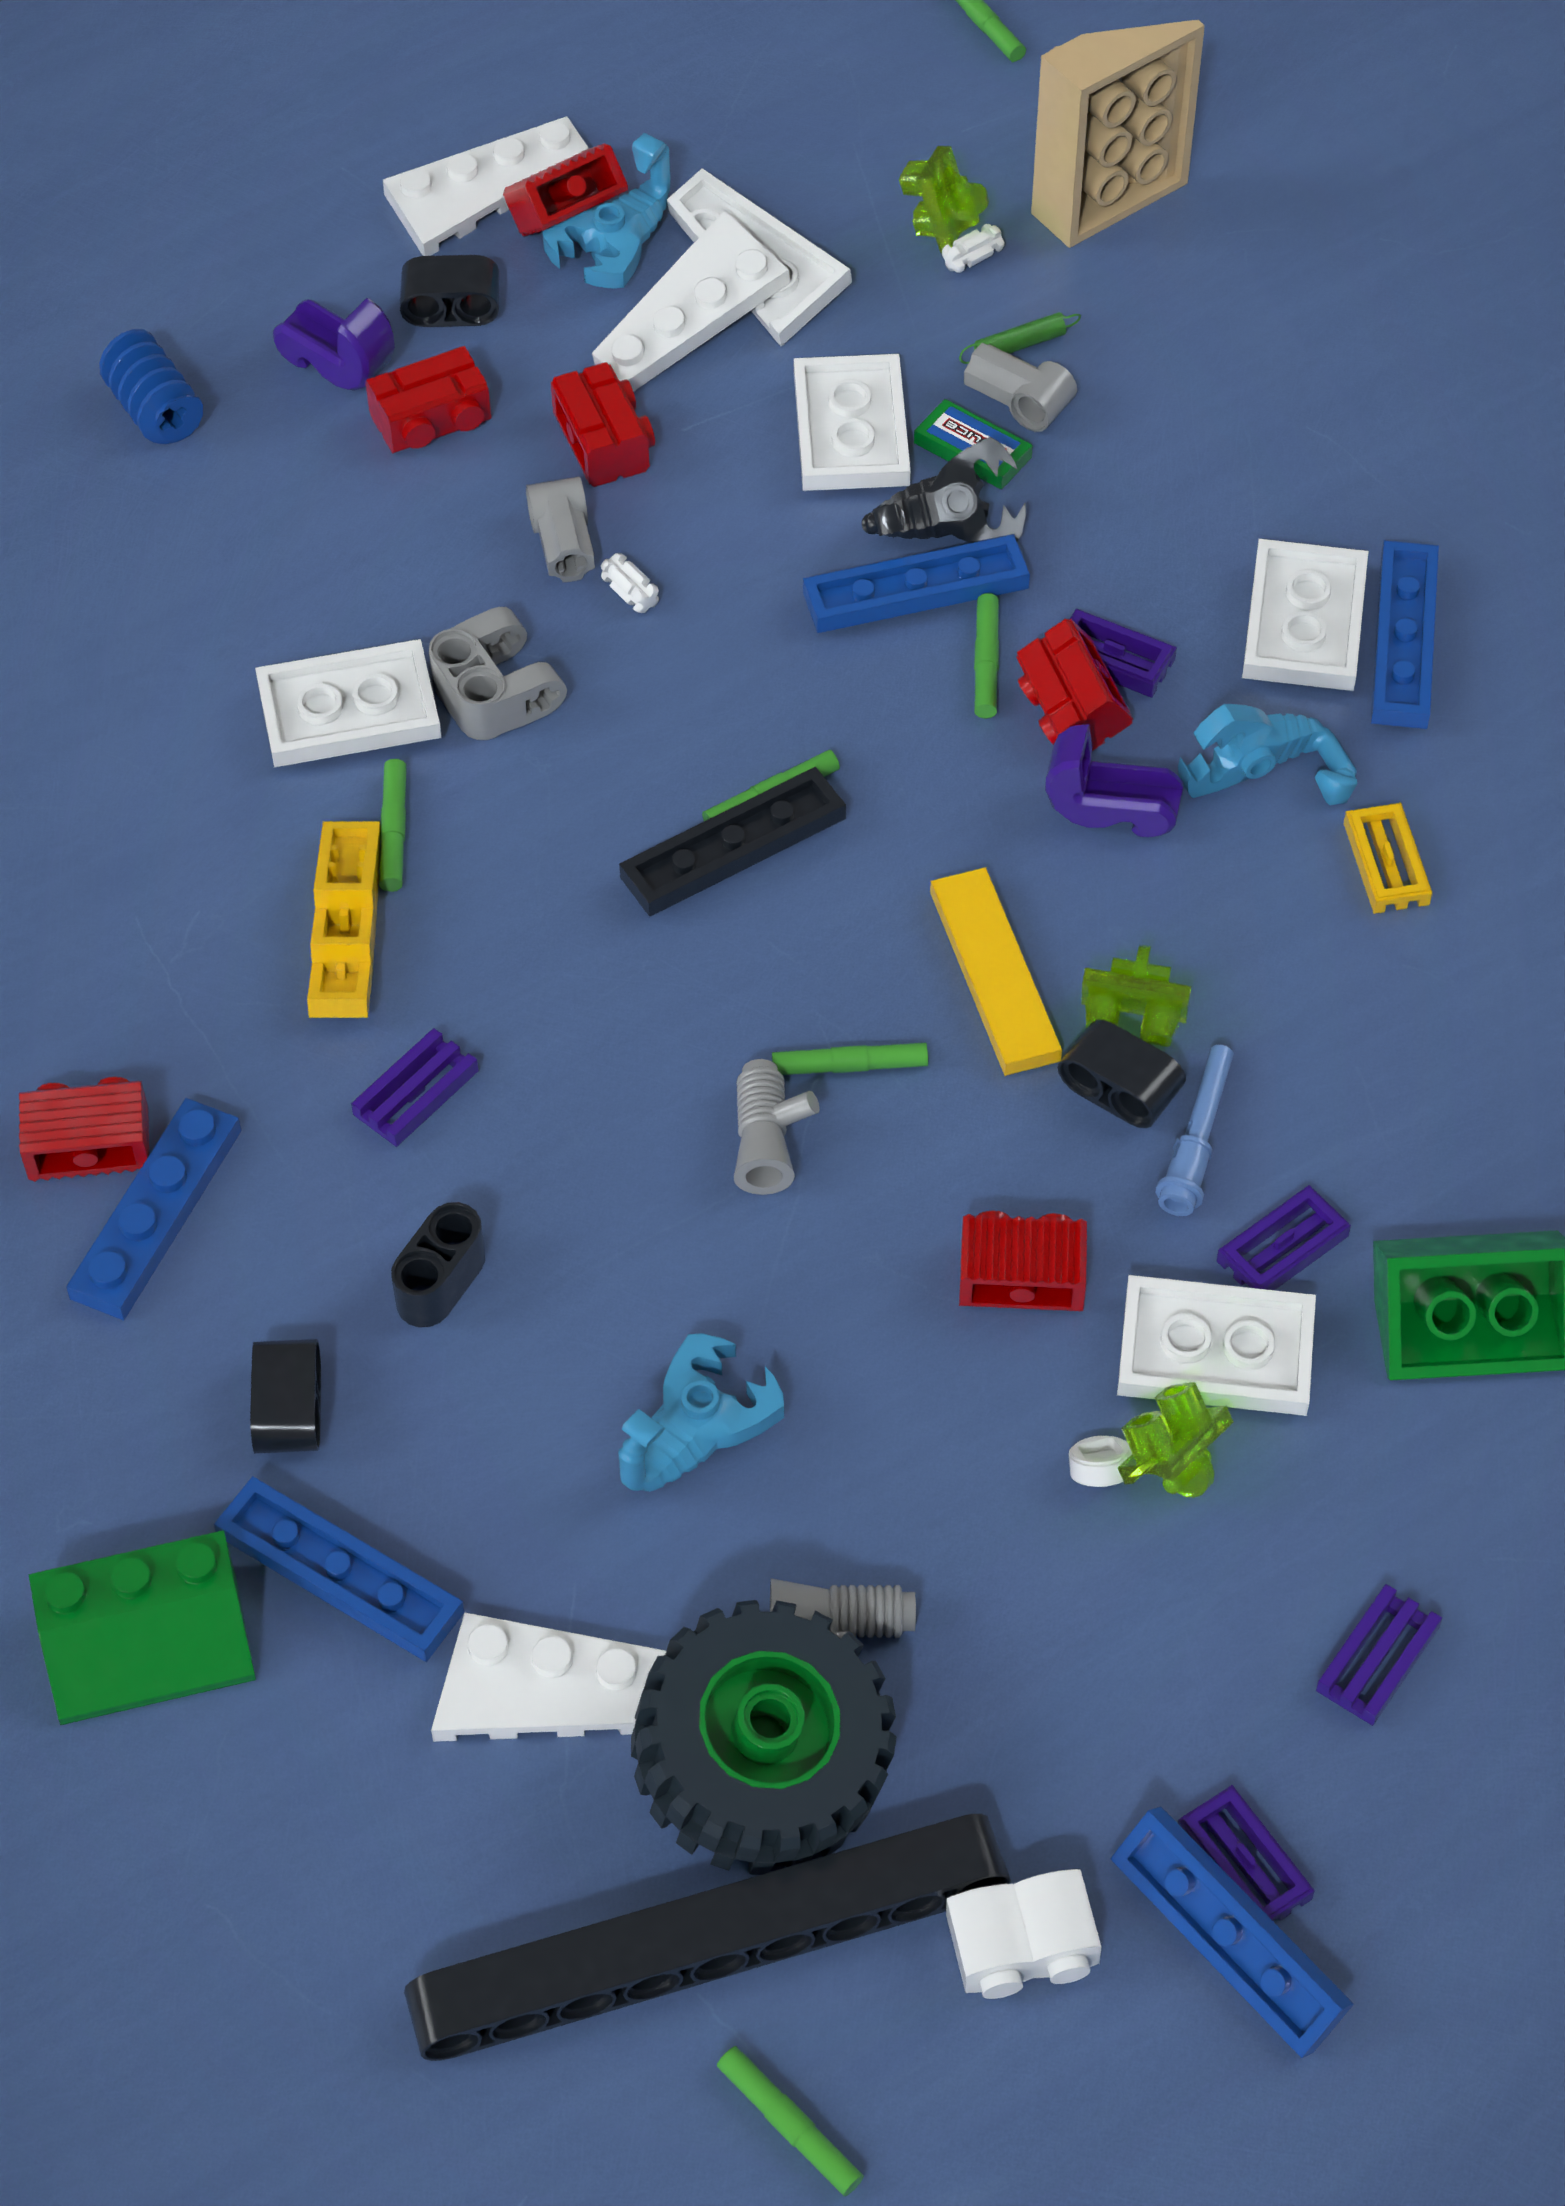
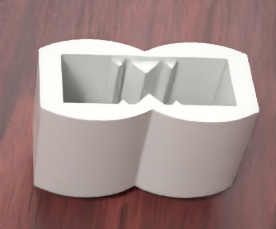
(1023, 1933)

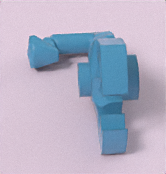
(617, 228)
(1253, 745)
(694, 1417)

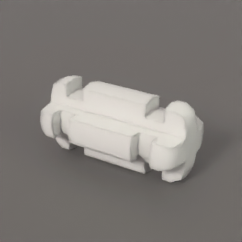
(973, 248)
(629, 583)

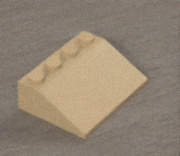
(1114, 125)

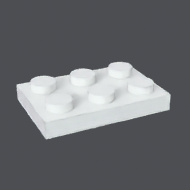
(851, 422)
(1305, 615)
(348, 703)
(1230, 1340)

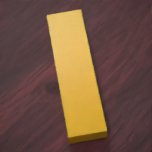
(995, 971)

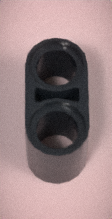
(449, 291)
(1121, 1073)
(435, 1263)
(285, 1396)

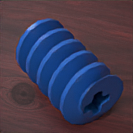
(150, 387)

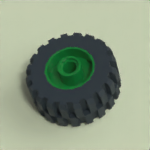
(762, 1736)

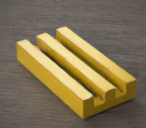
(1396, 892)

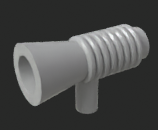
(763, 1114)
(853, 1609)

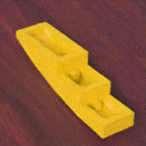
(344, 919)

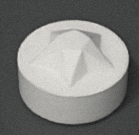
(1097, 1460)

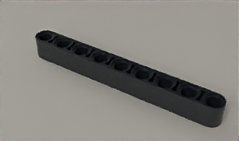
(701, 1937)

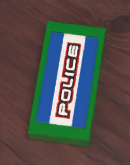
(954, 429)

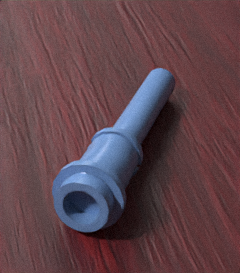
(1181, 1188)

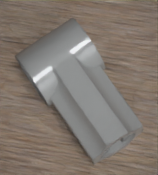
(1031, 392)
(561, 519)

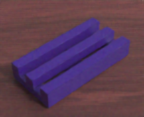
(1124, 667)
(407, 1080)
(1249, 1271)
(1405, 1614)
(1277, 1905)

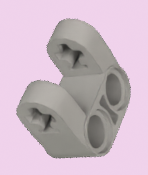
(474, 688)

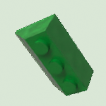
(1471, 1304)
(141, 1627)

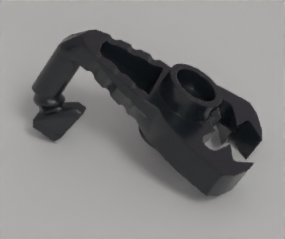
(947, 502)

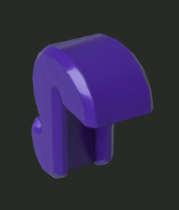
(338, 348)
(1107, 792)

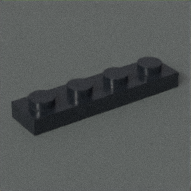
(732, 841)

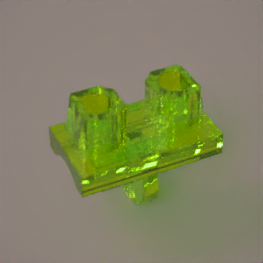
(949, 199)
(1138, 990)
(1175, 1441)

